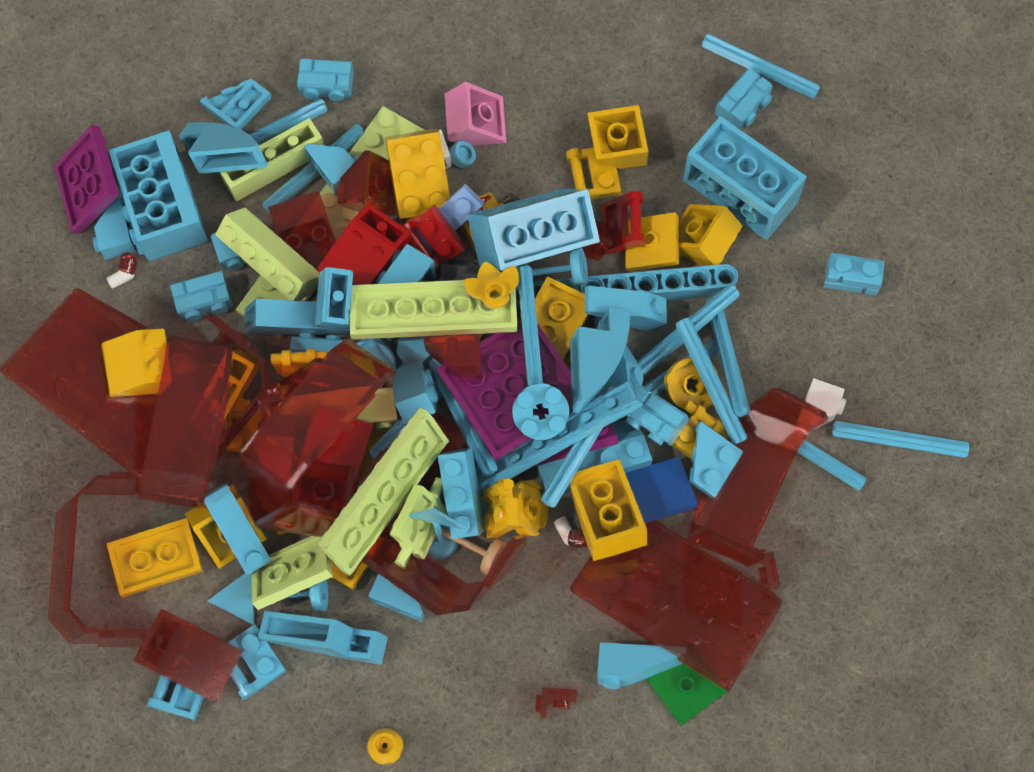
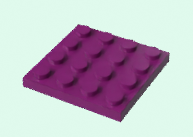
(490, 396)

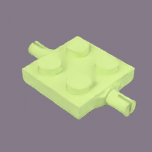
(413, 534)

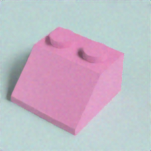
(474, 115)

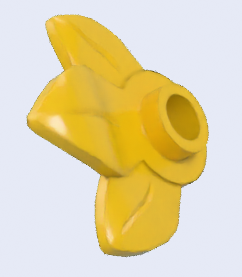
(492, 282)

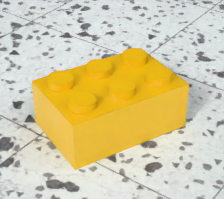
(417, 171)

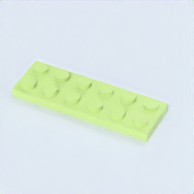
(425, 311)
(383, 492)

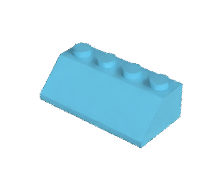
(631, 451)

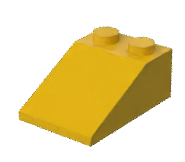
(607, 510)

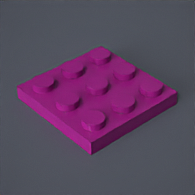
(86, 179)

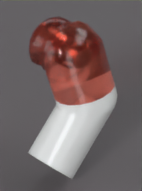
(125, 272)
(570, 536)

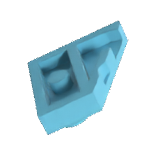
(237, 104)
(712, 460)

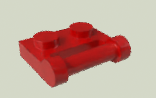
(615, 220)
(437, 233)

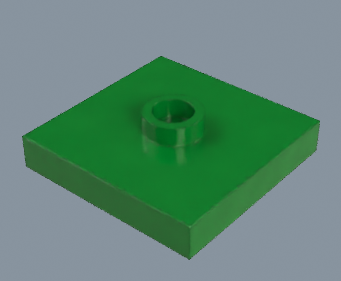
(684, 691)

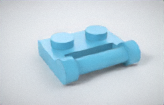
(259, 659)
(182, 703)

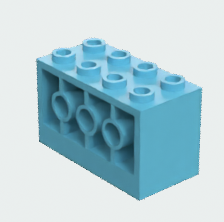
(743, 177)
(157, 196)
(533, 228)

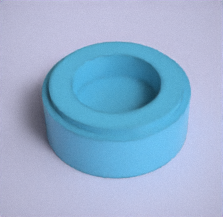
(462, 154)

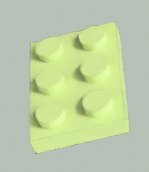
(290, 572)

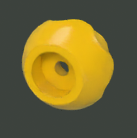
(389, 754)

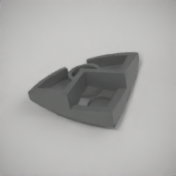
(457, 270)

